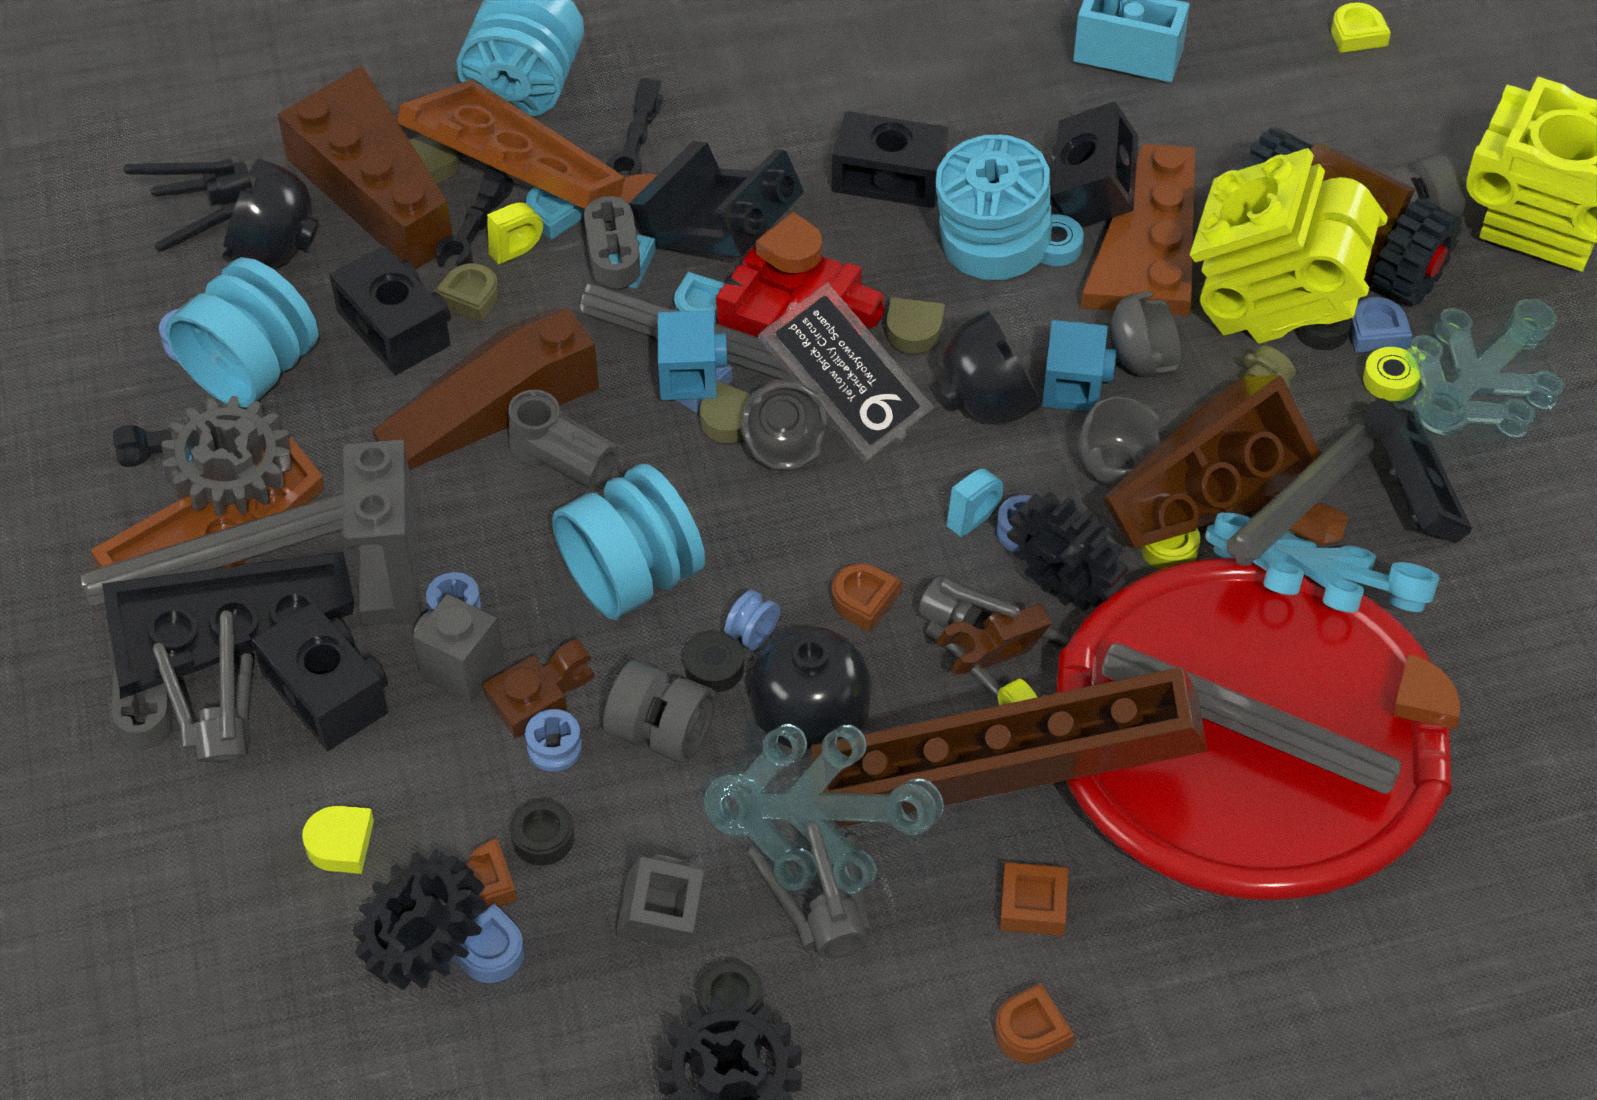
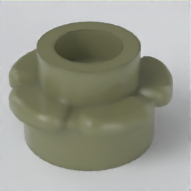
(1270, 362)

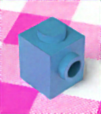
(689, 354)
(1077, 365)

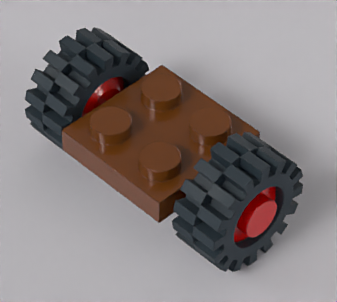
(1406, 250)

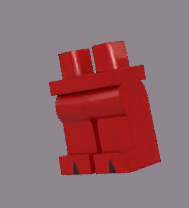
(761, 293)

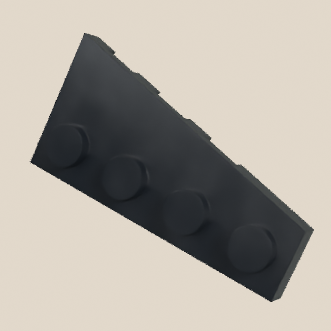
(187, 608)

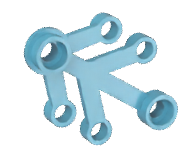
(1294, 556)

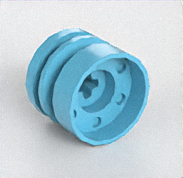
(522, 50)
(994, 206)
(242, 332)
(628, 541)

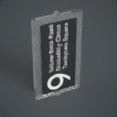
(848, 369)

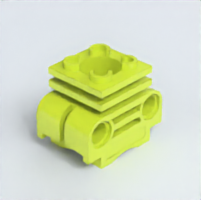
(1540, 173)
(1284, 247)

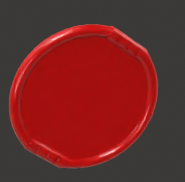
(1245, 812)

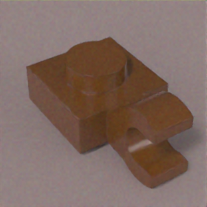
(999, 641)
(531, 688)

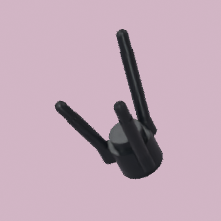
(221, 182)

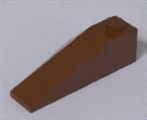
(474, 396)
(1220, 460)

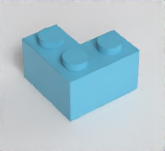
(1132, 36)

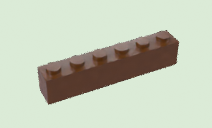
(1032, 741)

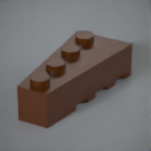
(367, 166)

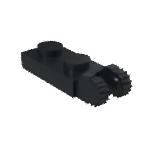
(1418, 471)

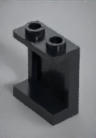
(714, 208)

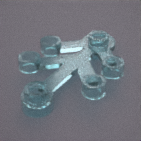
(1447, 406)
(808, 804)

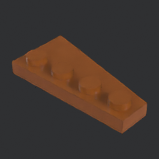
(508, 139)
(1153, 242)
(181, 522)

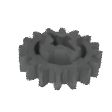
(226, 455)

